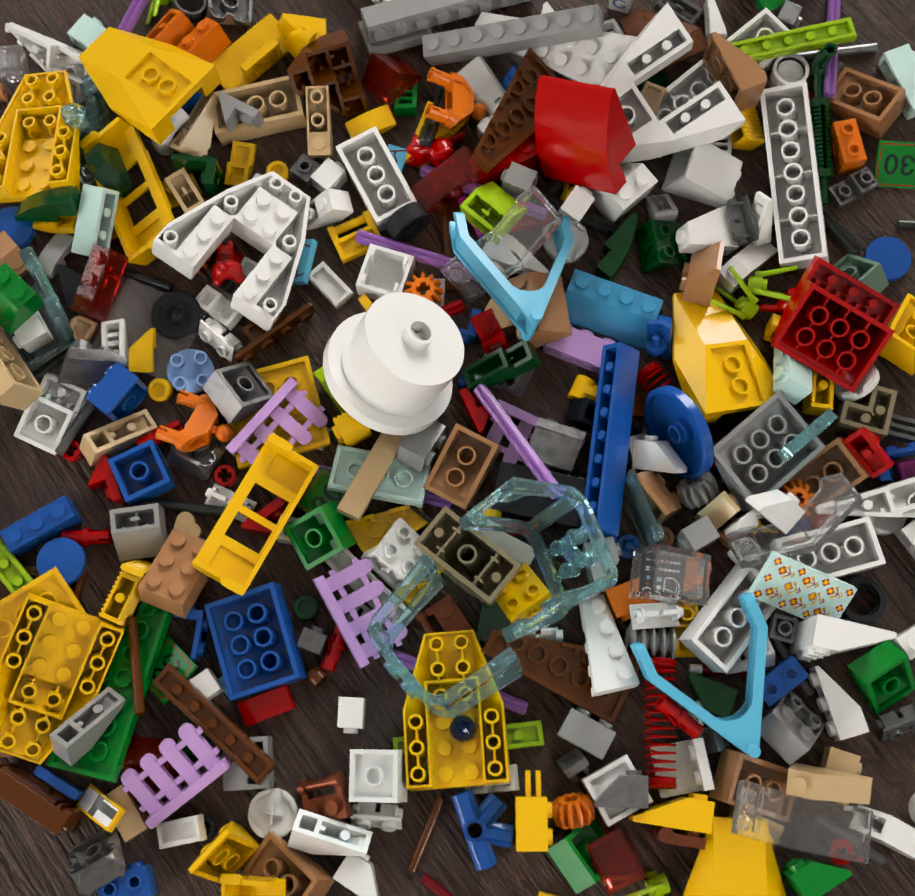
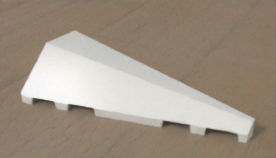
(52, 56)
(888, 500)

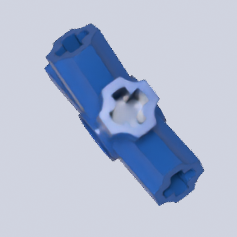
(491, 832)

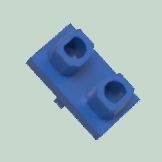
(659, 337)

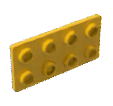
(251, 54)

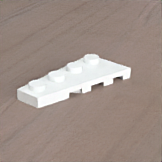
(607, 656)

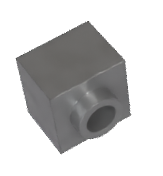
(790, 15)
(303, 176)
(313, 640)

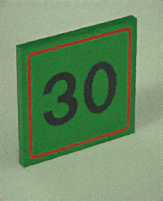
(895, 164)
(318, 494)
(174, 655)

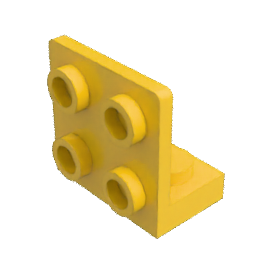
(523, 595)

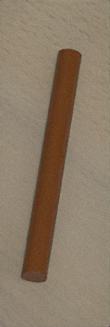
(136, 670)

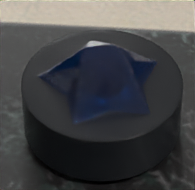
(462, 728)

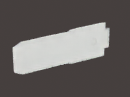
(515, 548)

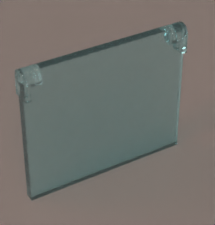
(641, 512)

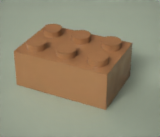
(171, 579)

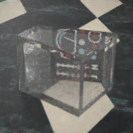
(670, 575)

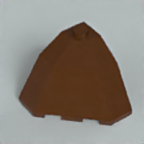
(636, 21)
(331, 64)

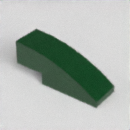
(49, 205)
(617, 249)
(501, 365)

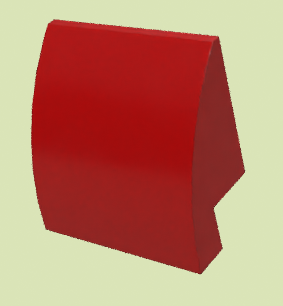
(581, 133)
(835, 324)

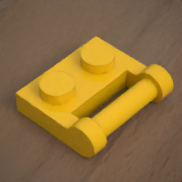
(346, 245)

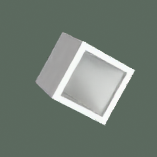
(703, 175)

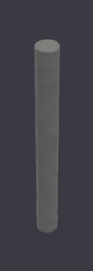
(844, 51)

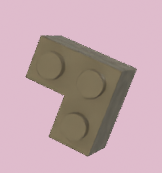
(873, 414)

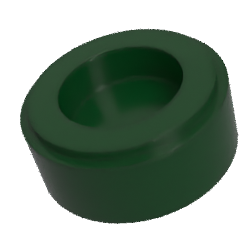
(306, 607)

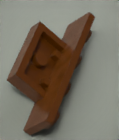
(264, 339)

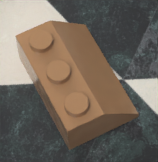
(555, 320)

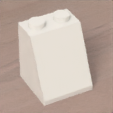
(638, 185)

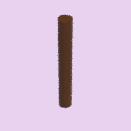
(426, 834)

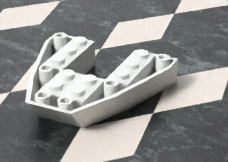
(697, 122)
(263, 213)

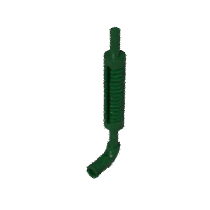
(820, 118)

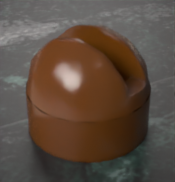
(316, 676)

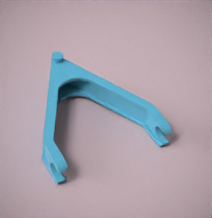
(520, 306)
(744, 726)

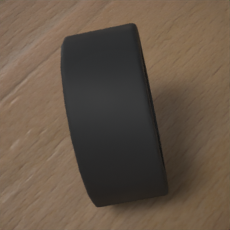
(407, 222)
(880, 601)

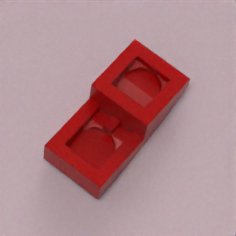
(489, 331)
(266, 705)

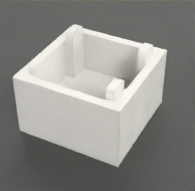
(384, 272)
(377, 776)
(600, 779)

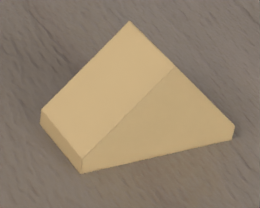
(184, 190)

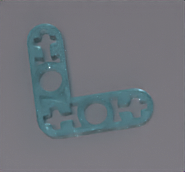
(93, 116)
(807, 435)

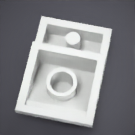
(51, 414)

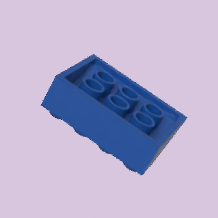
(255, 641)

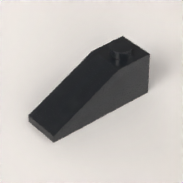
(582, 413)

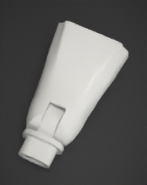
(483, 83)

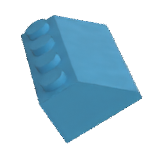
(610, 309)

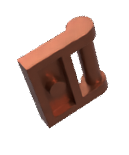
(447, 615)
(332, 806)
(684, 838)

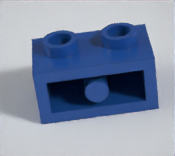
(137, 881)

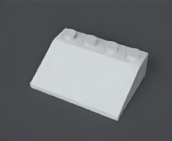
(828, 636)

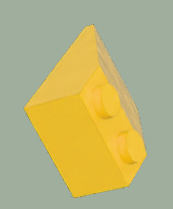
(901, 345)
(683, 813)
(224, 853)

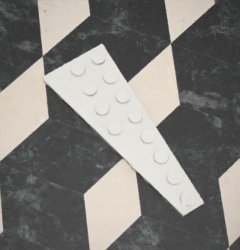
(580, 60)

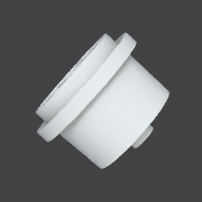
(394, 363)

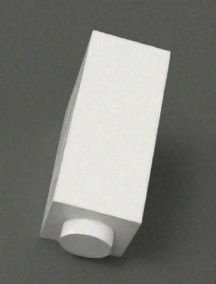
(707, 231)
(892, 833)

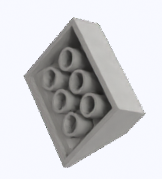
(749, 452)

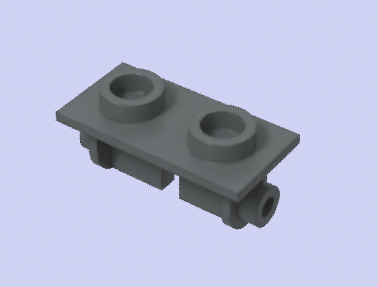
(744, 228)
(892, 726)

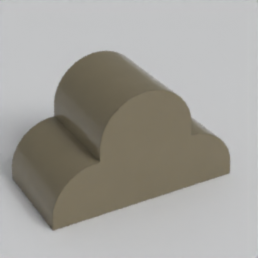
(467, 557)

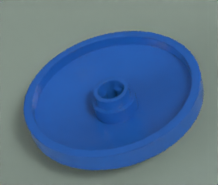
(680, 422)

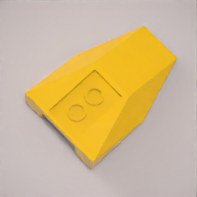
(146, 79)
(35, 141)
(717, 360)
(50, 672)
(431, 752)
(734, 865)

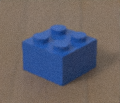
(117, 392)
(142, 473)

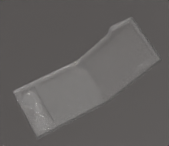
(510, 242)
(822, 516)
(802, 823)

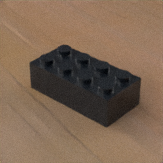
(531, 506)

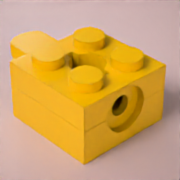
(532, 818)

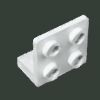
(395, 553)
(692, 767)

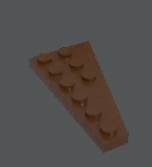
(514, 115)
(560, 669)

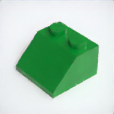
(17, 300)
(320, 535)
(882, 676)
(573, 858)
(812, 877)

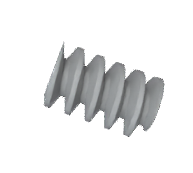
(653, 640)

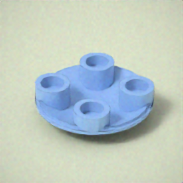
(189, 370)

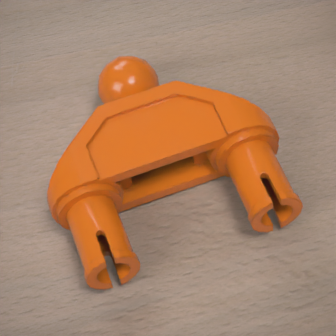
(458, 100)
(200, 426)

